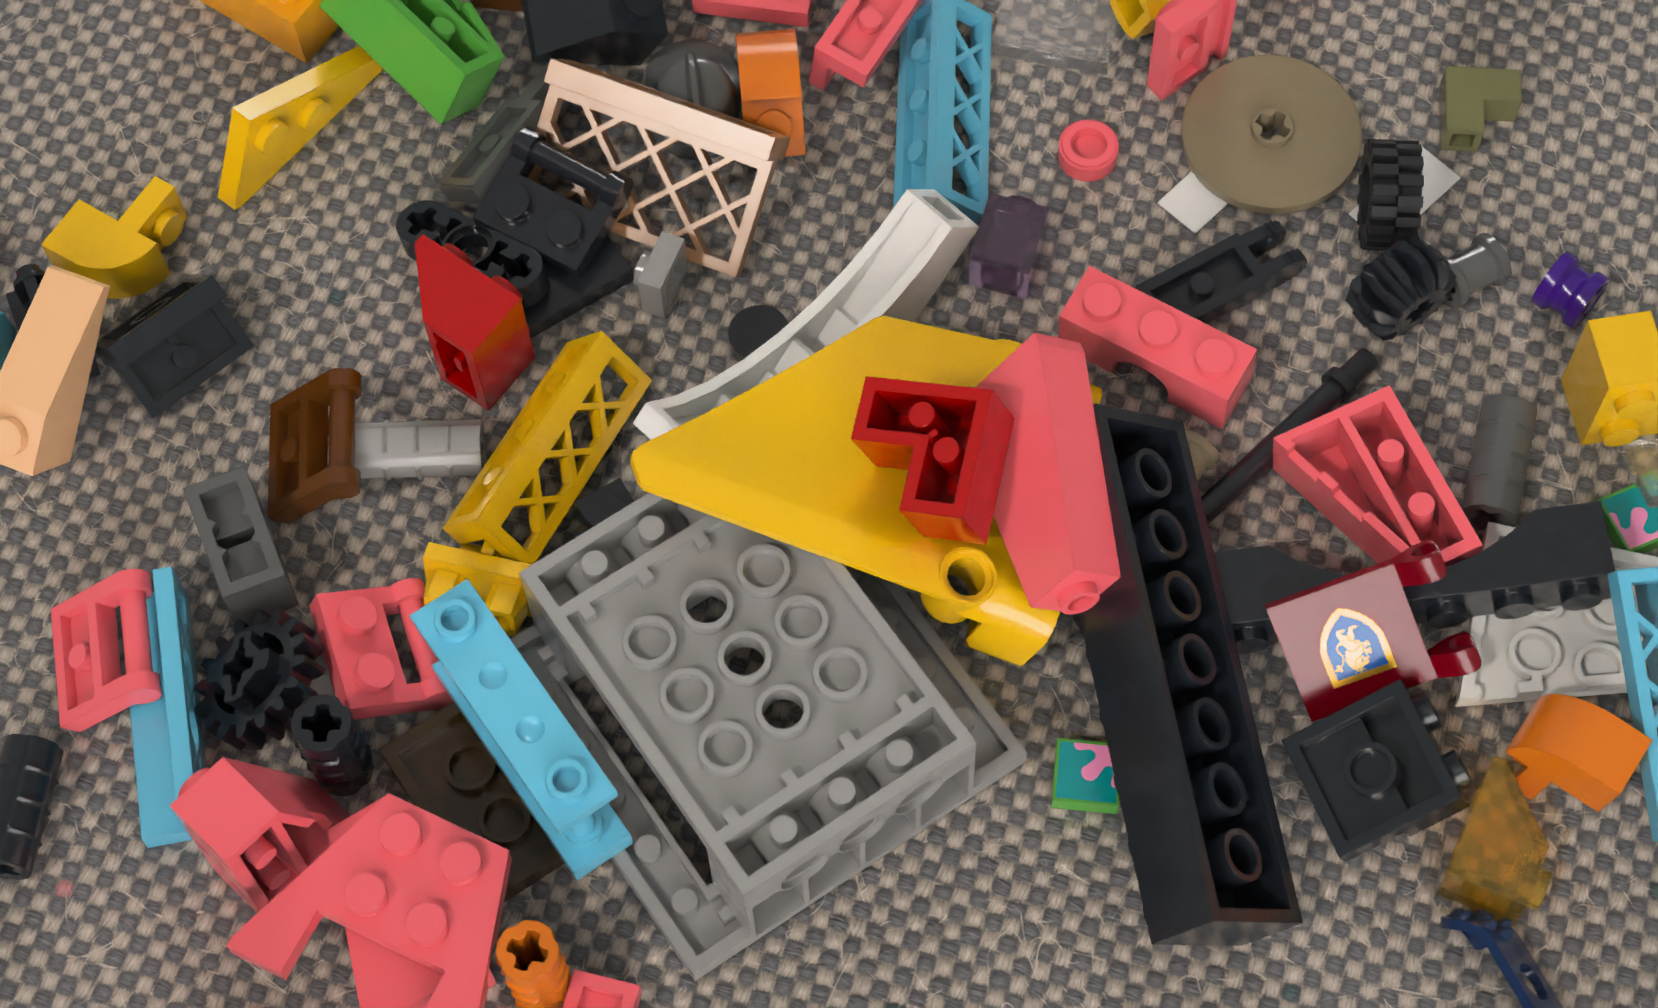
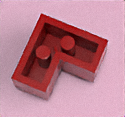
(950, 445)

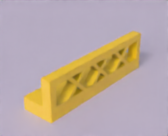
(530, 441)

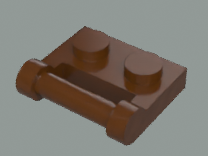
(299, 445)

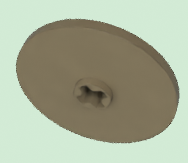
(1291, 170)

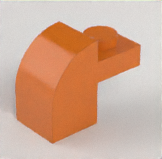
(772, 84)
(1576, 749)

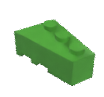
(428, 46)

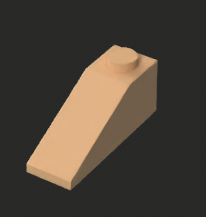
(49, 372)

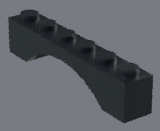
(1544, 562)

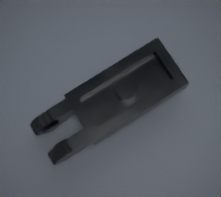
(1226, 274)

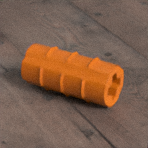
(533, 965)

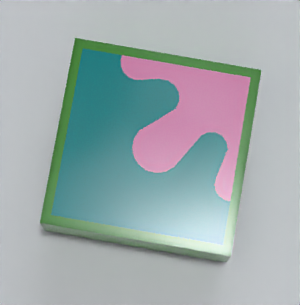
(1630, 520)
(1084, 777)

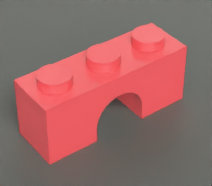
(1193, 360)

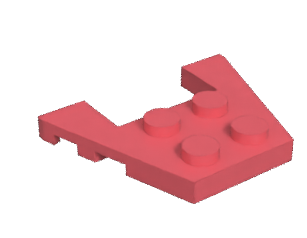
(403, 884)

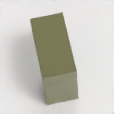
(1471, 97)

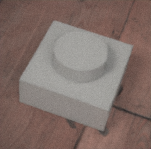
(661, 274)

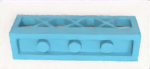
(932, 96)
(1640, 688)
(167, 731)

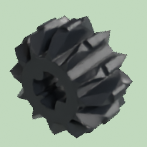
(1400, 288)

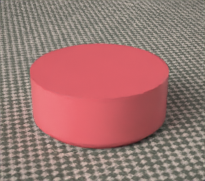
(1088, 150)

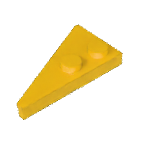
(285, 118)

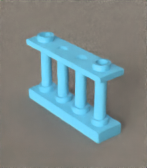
(522, 729)

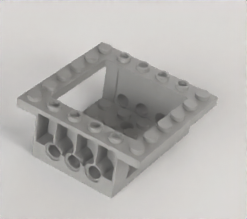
(788, 813)

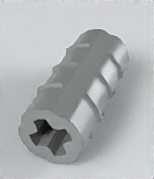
(419, 448)

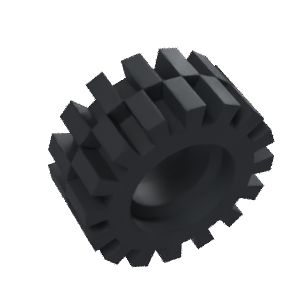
(1389, 192)

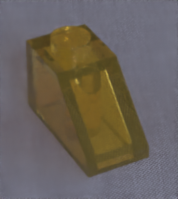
(1498, 850)

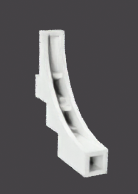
(887, 277)

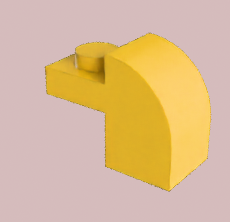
(121, 251)

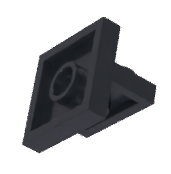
(174, 343)

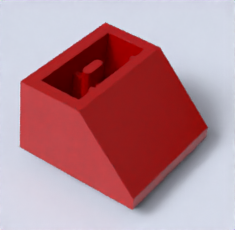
(471, 323)

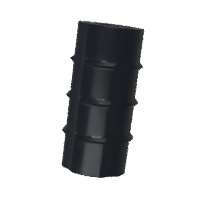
(332, 745)
(26, 788)

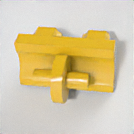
(489, 573)

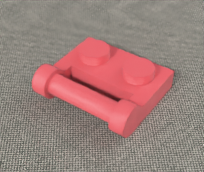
(363, 652)
(89, 655)

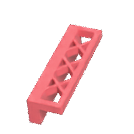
(859, 39)

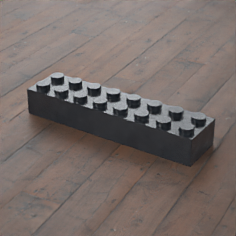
(1180, 705)

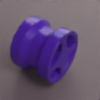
(1570, 290)

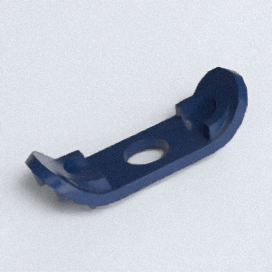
(1508, 952)

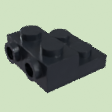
(1378, 770)

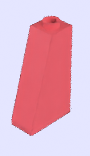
(1053, 478)

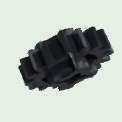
(257, 684)

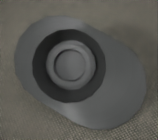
(700, 75)

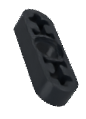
(466, 232)

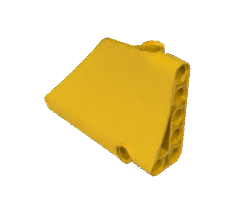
(791, 472)

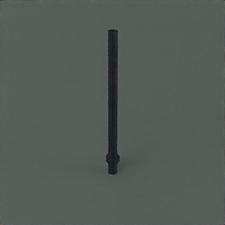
(1336, 387)

